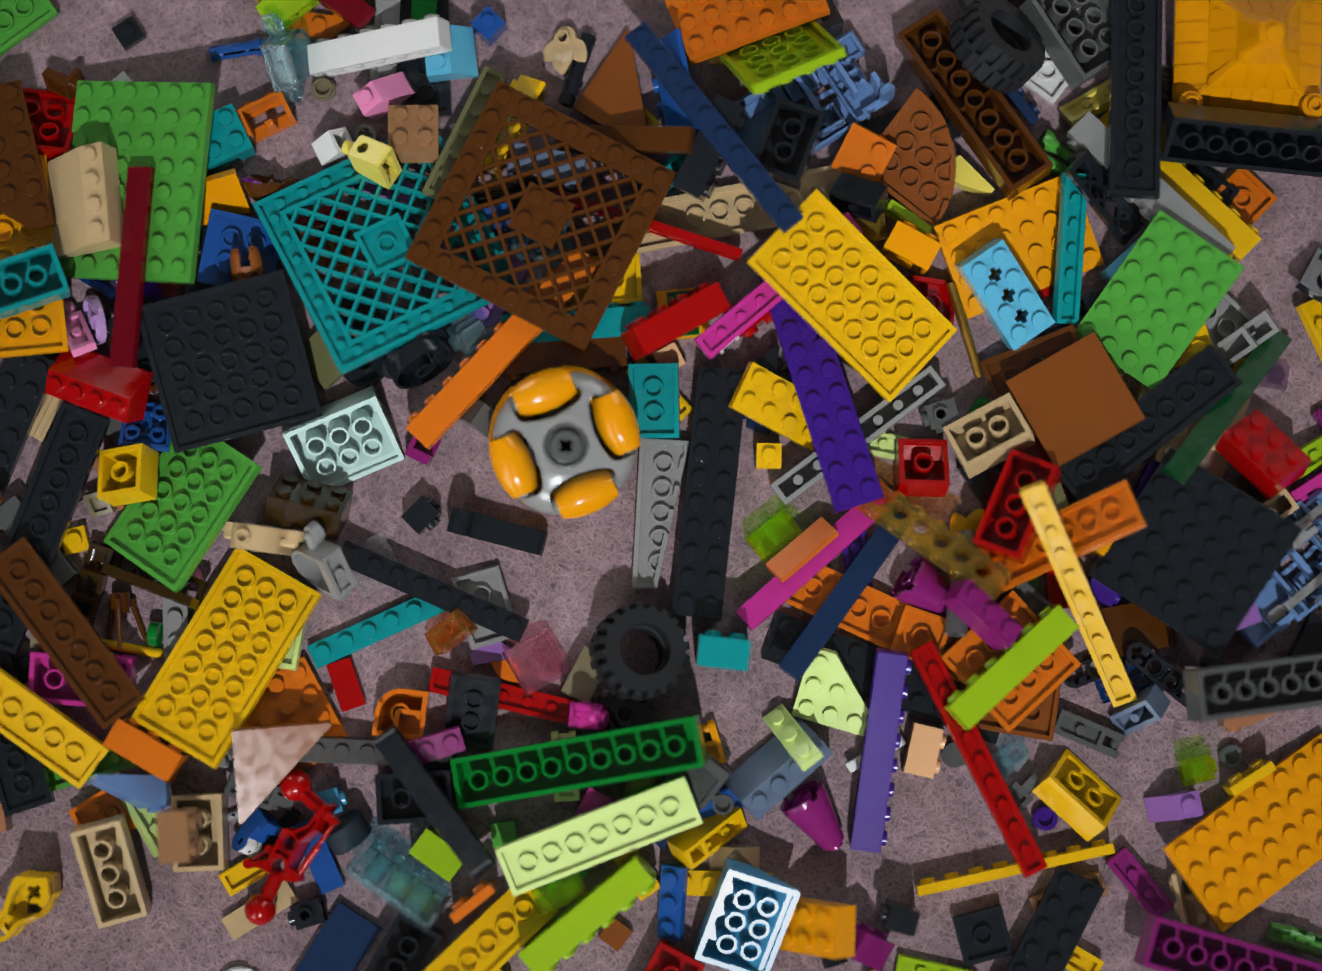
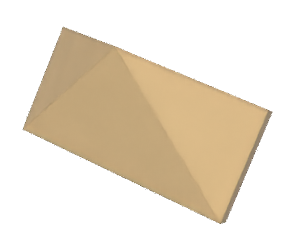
(745, 854)

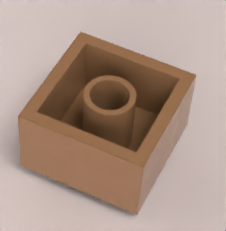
(414, 133)
(179, 835)

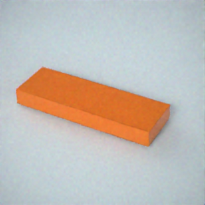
(802, 549)

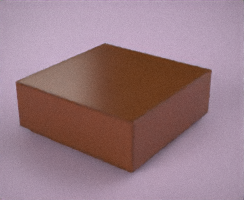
(615, 934)

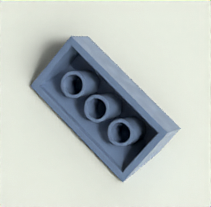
(771, 774)

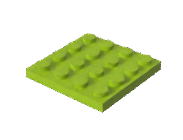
(783, 57)

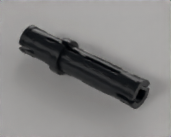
(576, 73)

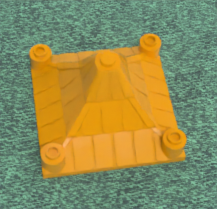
(1248, 55)

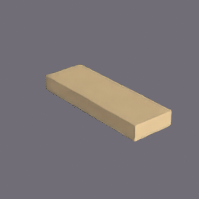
(238, 924)

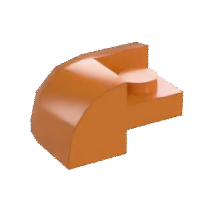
(405, 710)

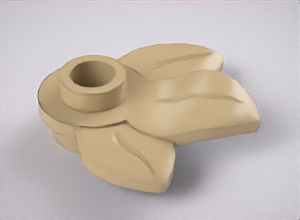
(564, 52)

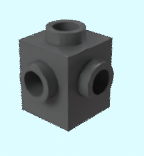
(945, 407)

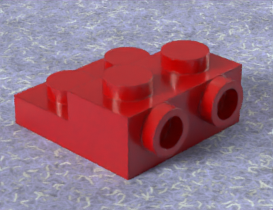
(936, 293)

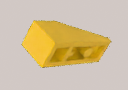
(700, 842)

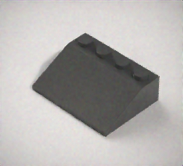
(1073, 35)

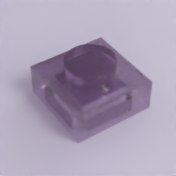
(1276, 378)

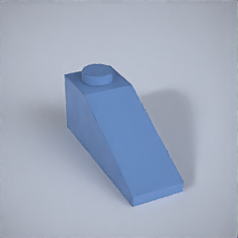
(138, 790)

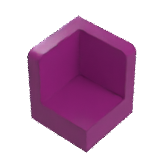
(420, 453)

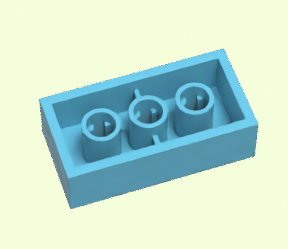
(989, 294)

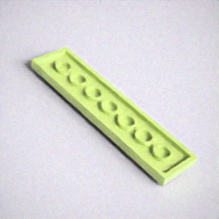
(598, 835)

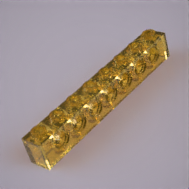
(937, 530)

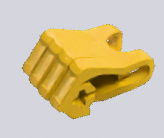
(17, 901)

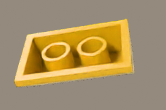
(1077, 795)

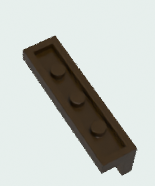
(153, 587)

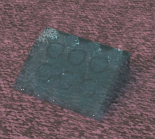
(398, 883)

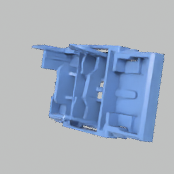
(854, 98)

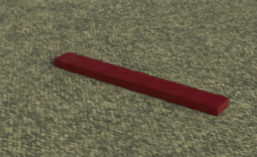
(132, 267)

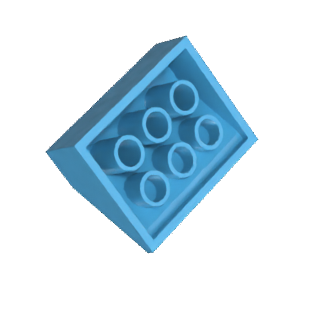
(745, 919)

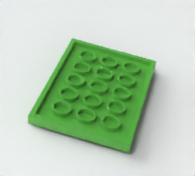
(1159, 299)
(192, 506)

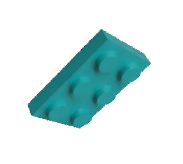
(655, 398)

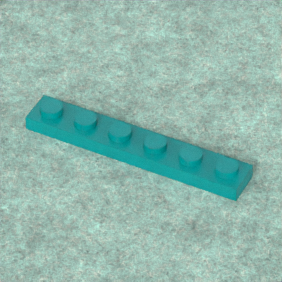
(1069, 252)
(371, 631)

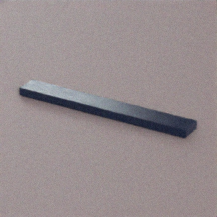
(839, 602)

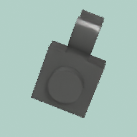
(1021, 791)

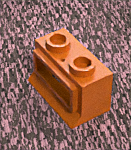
(270, 127)

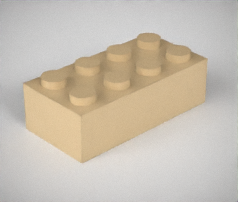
(111, 870)

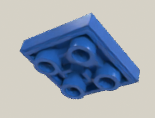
(150, 431)

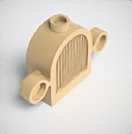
(262, 538)

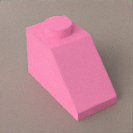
(381, 92)

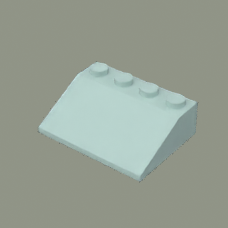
(345, 441)

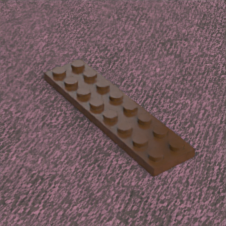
(66, 635)

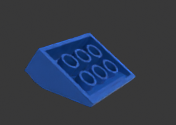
(668, 107)

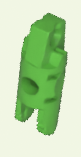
(1295, 939)

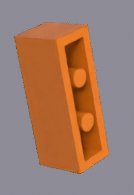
(146, 749)

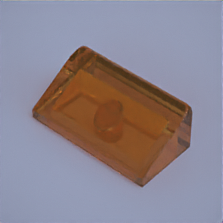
(450, 632)

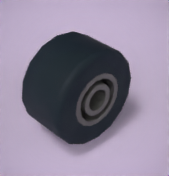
(349, 832)

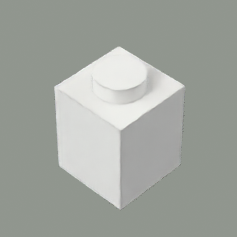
(329, 146)

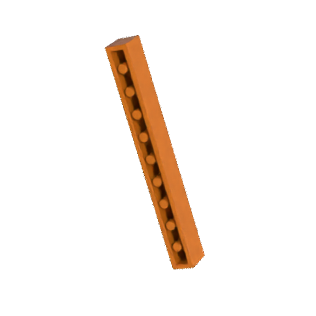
(489, 362)

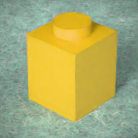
(768, 456)

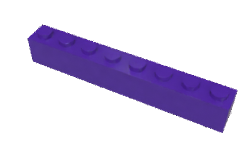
(878, 750)

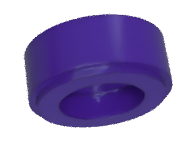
(1044, 818)

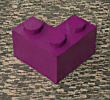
(871, 946)

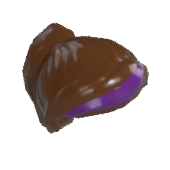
(262, 186)

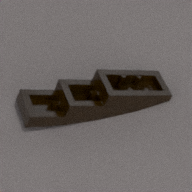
(92, 581)

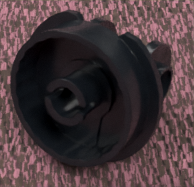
(418, 360)

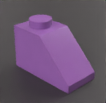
(1173, 805)

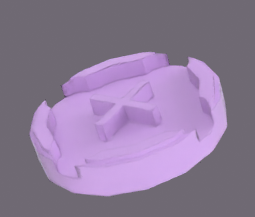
(95, 318)

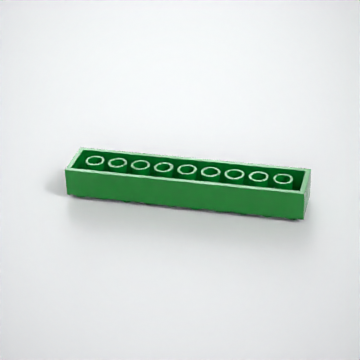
(579, 762)

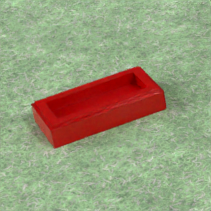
(346, 684)

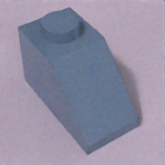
(1141, 712)

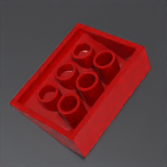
(51, 121)

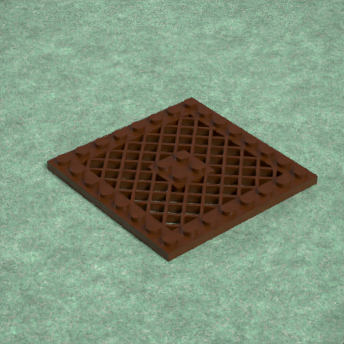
(541, 215)

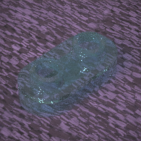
(1006, 763)

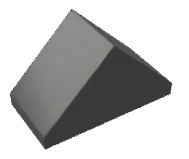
(478, 417)

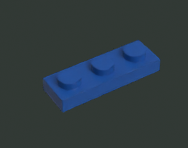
(672, 902)

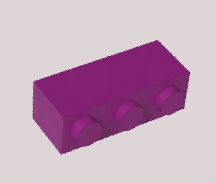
(982, 614)

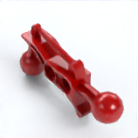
(294, 786)

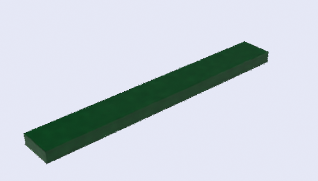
(1221, 415)

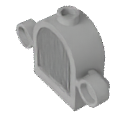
(323, 564)

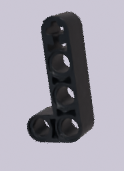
(497, 531)

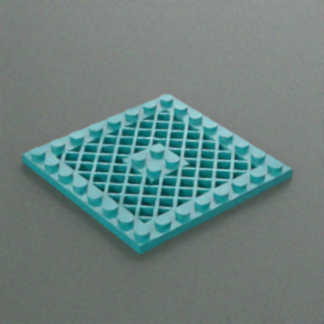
(383, 248)

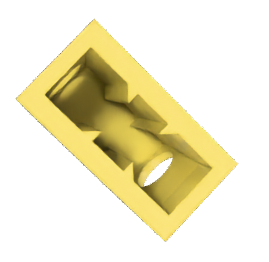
(373, 160)

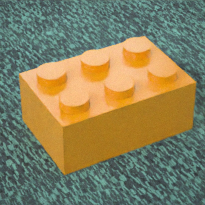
(821, 929)

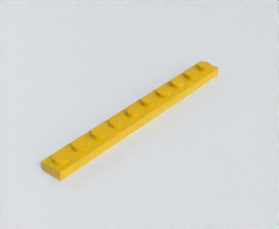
(1078, 593)

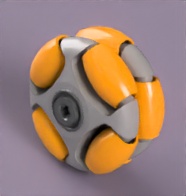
(545, 396)

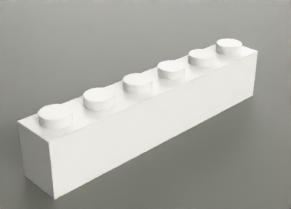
(379, 47)

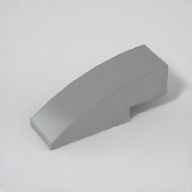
(1247, 337)

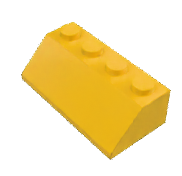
(531, 87)

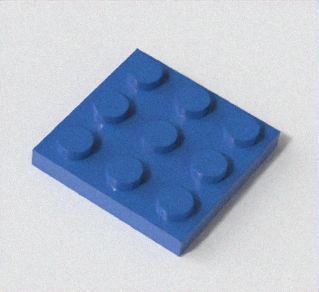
(227, 232)

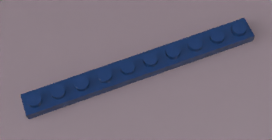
(714, 127)

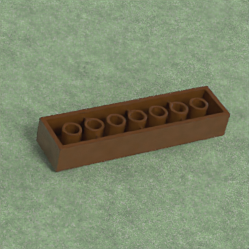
(975, 110)

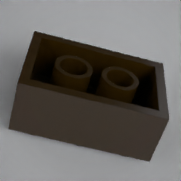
(299, 501)

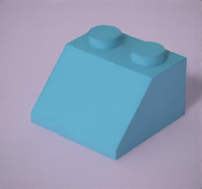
(459, 62)

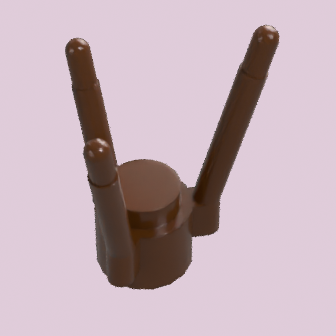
(119, 605)

